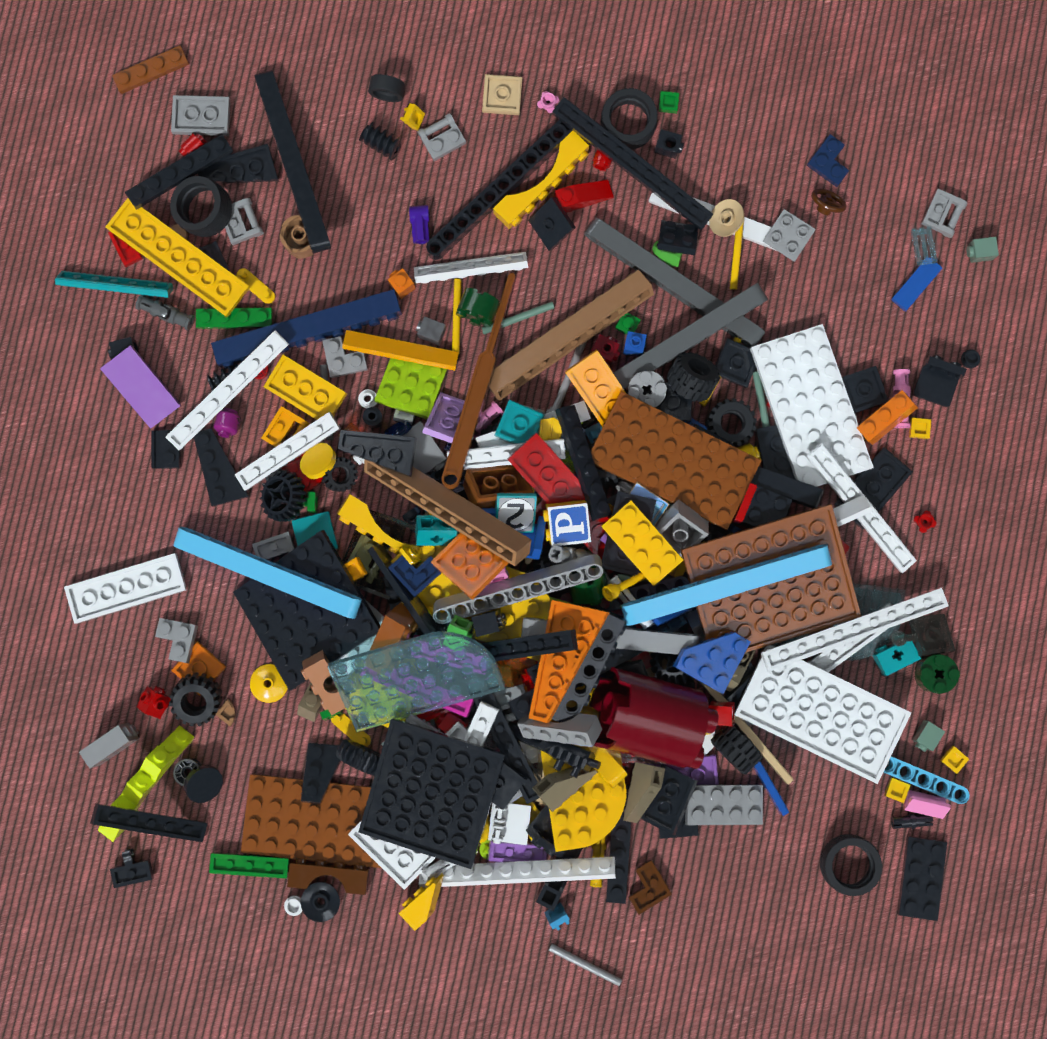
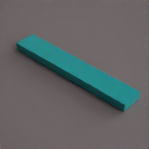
(114, 284)

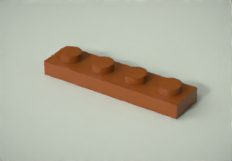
(150, 69)

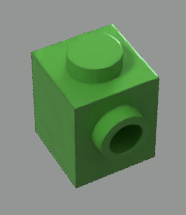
(460, 626)

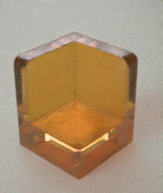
(508, 674)

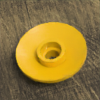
(263, 693)

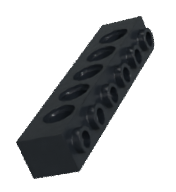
(617, 625)

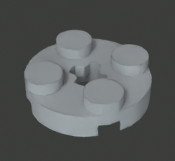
(644, 379)

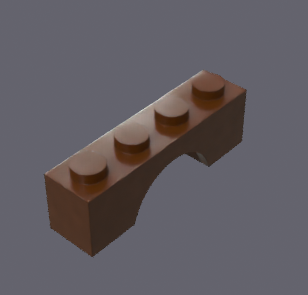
(354, 878)

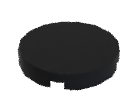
(203, 784)

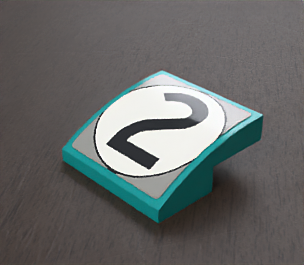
(517, 510)

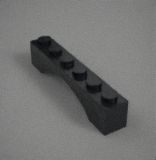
(551, 891)

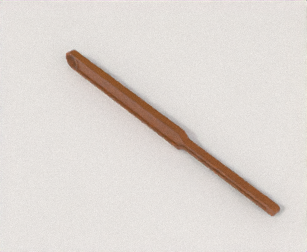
(476, 395)

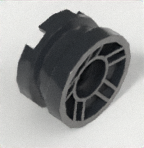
(179, 769)

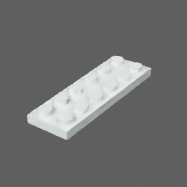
(125, 588)

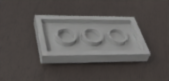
(725, 805)

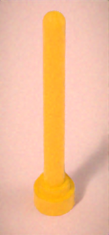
(612, 591)

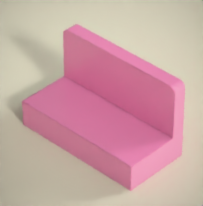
(926, 804)

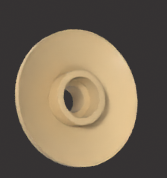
(722, 213)

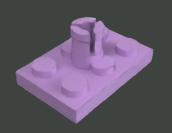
(444, 417)

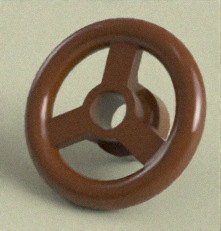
(827, 204)

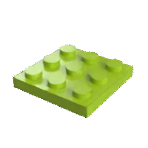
(410, 387)

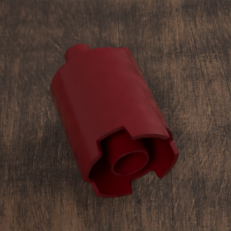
(653, 718)

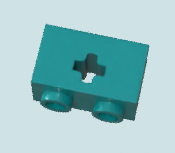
(433, 531)
(888, 665)

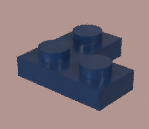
(825, 164)
(414, 579)

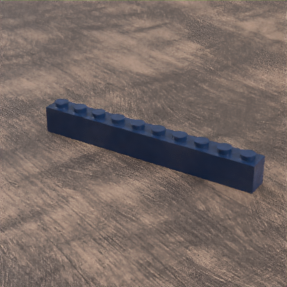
(311, 327)

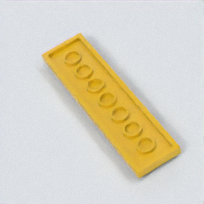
(178, 257)

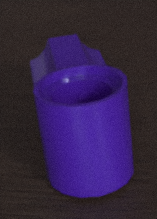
(419, 219)

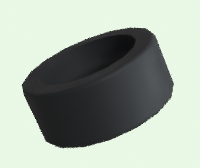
(386, 88)

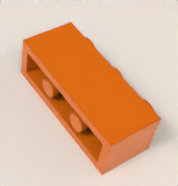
(887, 417)

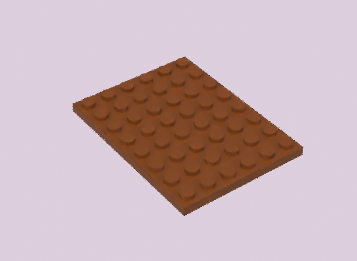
(784, 607)

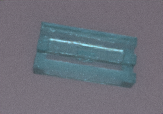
(921, 232)

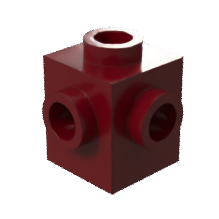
(607, 343)

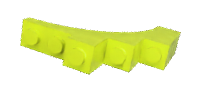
(149, 774)

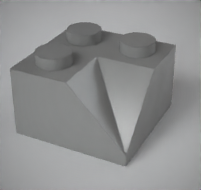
(682, 526)

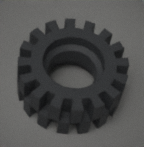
(349, 479)

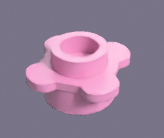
(546, 96)

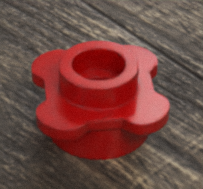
(924, 526)

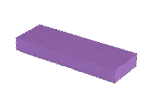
(515, 852)

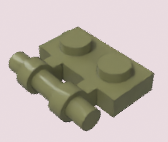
(361, 551)

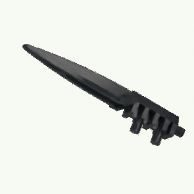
(571, 754)

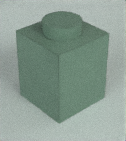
(982, 249)
(927, 736)

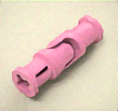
(902, 383)
(487, 417)

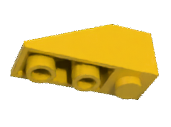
(420, 908)

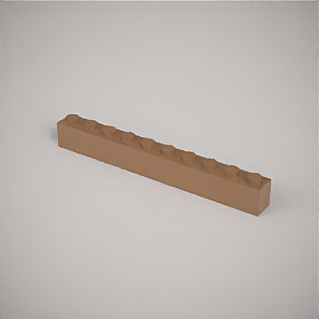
(569, 334)
(455, 512)

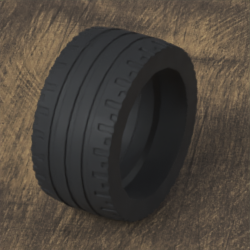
(639, 99)
(183, 196)
(872, 876)

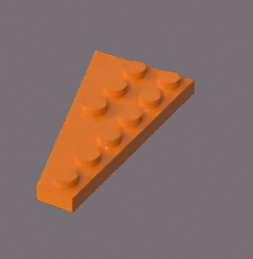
(559, 669)

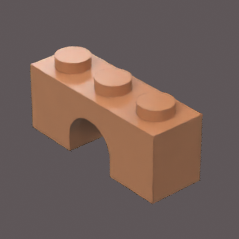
(316, 671)

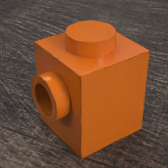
(401, 283)

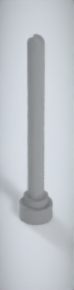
(566, 382)

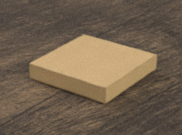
(502, 94)

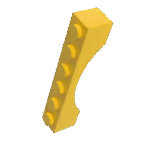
(514, 207)
(358, 513)

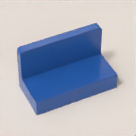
(536, 539)

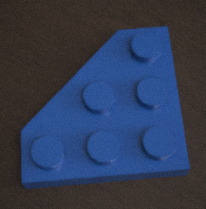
(713, 660)

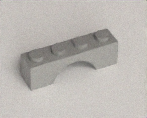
(580, 730)

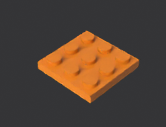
(468, 565)

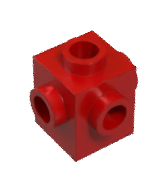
(153, 702)

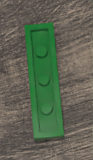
(237, 319)
(249, 865)

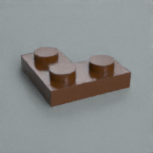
(654, 888)

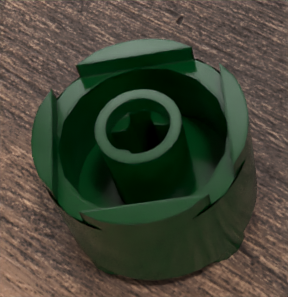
(478, 307)
(588, 592)
(947, 672)

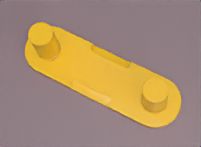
(256, 286)
(346, 726)

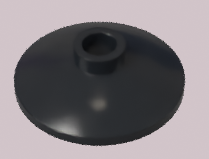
(313, 909)

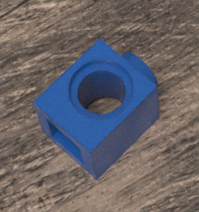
(634, 344)

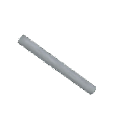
(585, 964)

